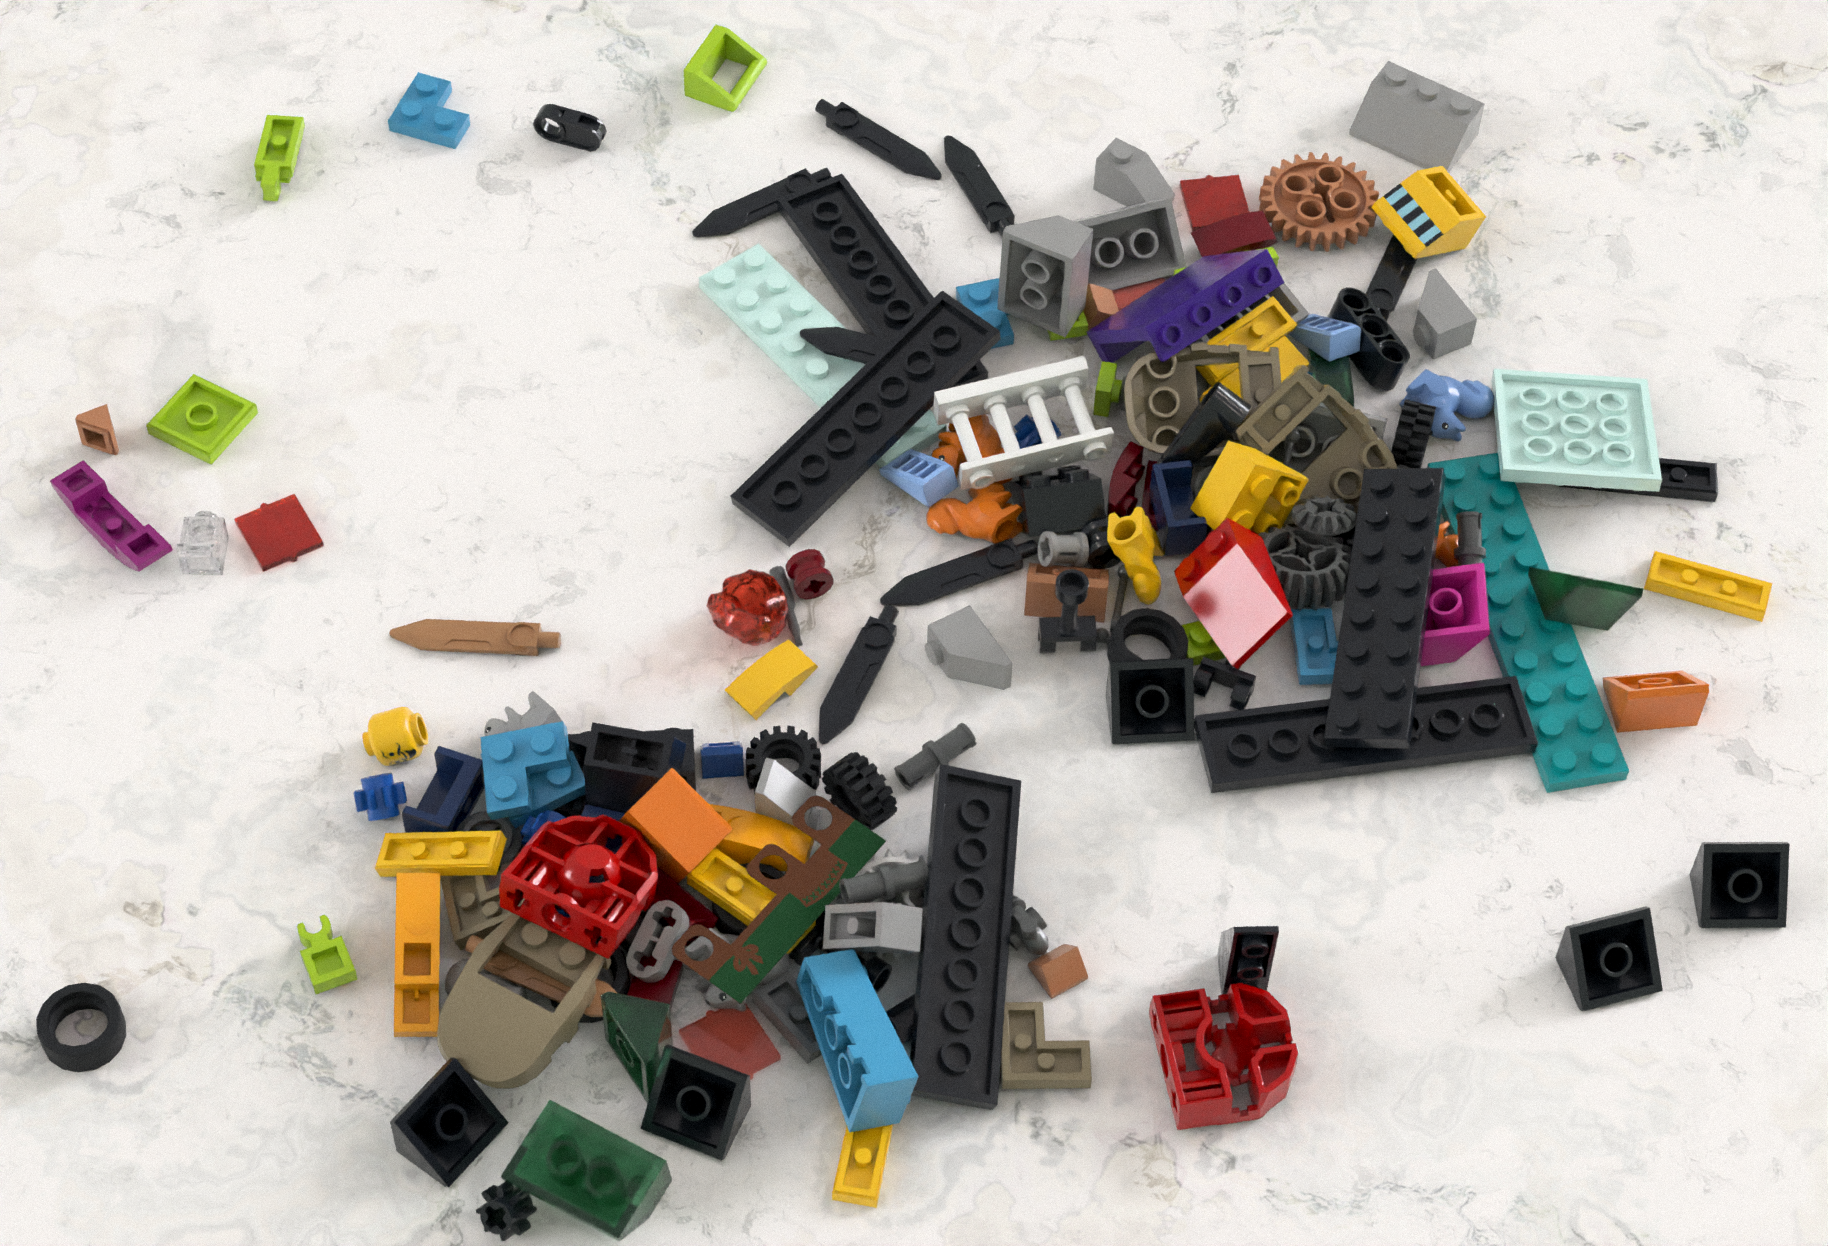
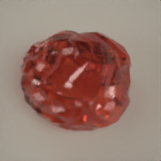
(750, 607)

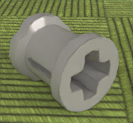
(1063, 549)

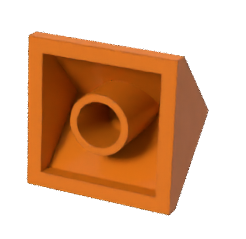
(1655, 700)
(677, 825)

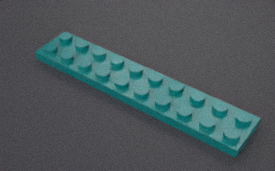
(1557, 687)

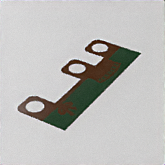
(798, 902)

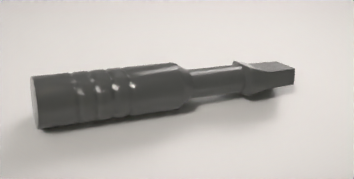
(780, 575)

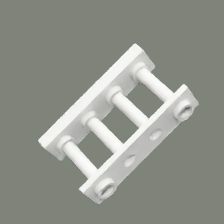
(1016, 389)

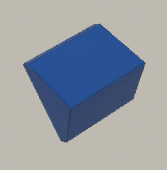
(722, 759)

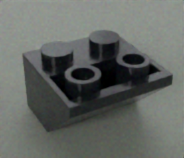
(1059, 500)
(626, 764)

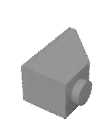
(1129, 175)
(1442, 318)
(968, 650)
(782, 794)
(873, 927)

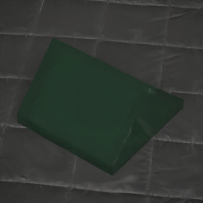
(1581, 599)
(637, 1035)

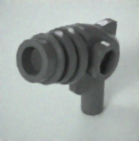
(1027, 928)

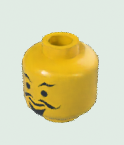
(395, 736)

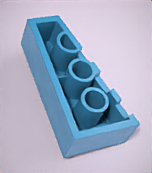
(856, 1040)

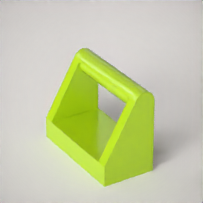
(708, 59)

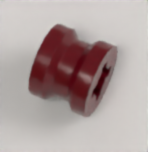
(809, 574)

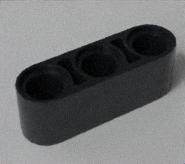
(1381, 351)

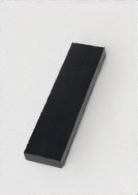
(1679, 480)

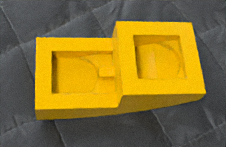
(769, 677)

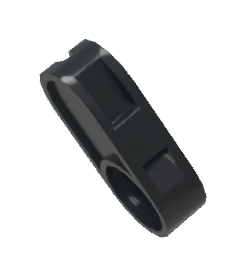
(575, 129)

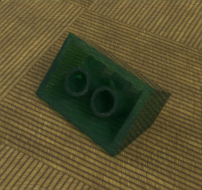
(588, 1172)

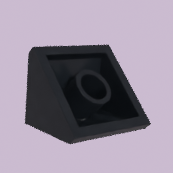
(1150, 700)
(1741, 884)
(1610, 959)
(697, 1102)
(446, 1124)

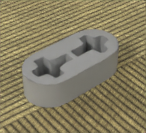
(656, 941)

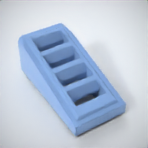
(1328, 336)
(921, 476)

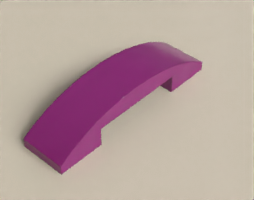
(108, 519)

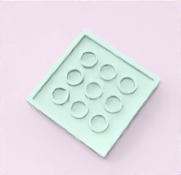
(1575, 430)

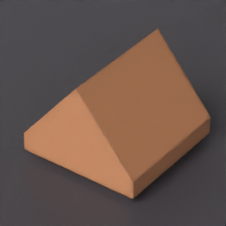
(1099, 305)
(97, 430)
(1059, 969)

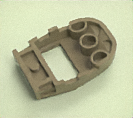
(1165, 393)
(1341, 465)
(501, 1034)

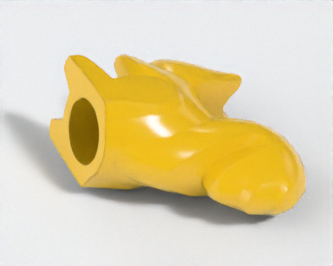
(1136, 545)

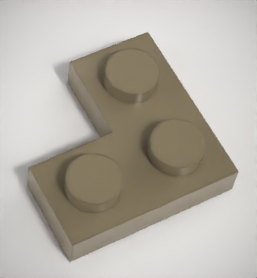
(472, 907)
(1038, 1063)

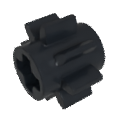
(506, 1210)

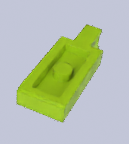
(278, 153)

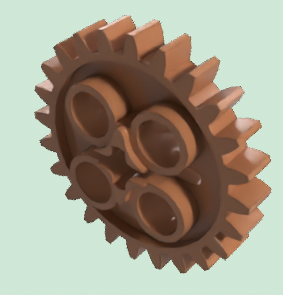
(1318, 201)

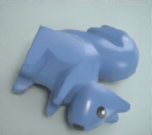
(1450, 396)

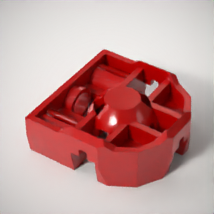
(560, 875)
(1205, 1094)

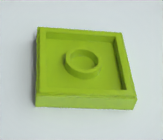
(202, 419)

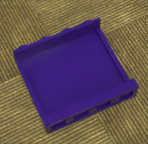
(1188, 305)

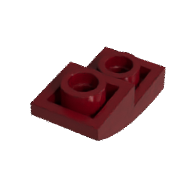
(1235, 234)
(1124, 479)

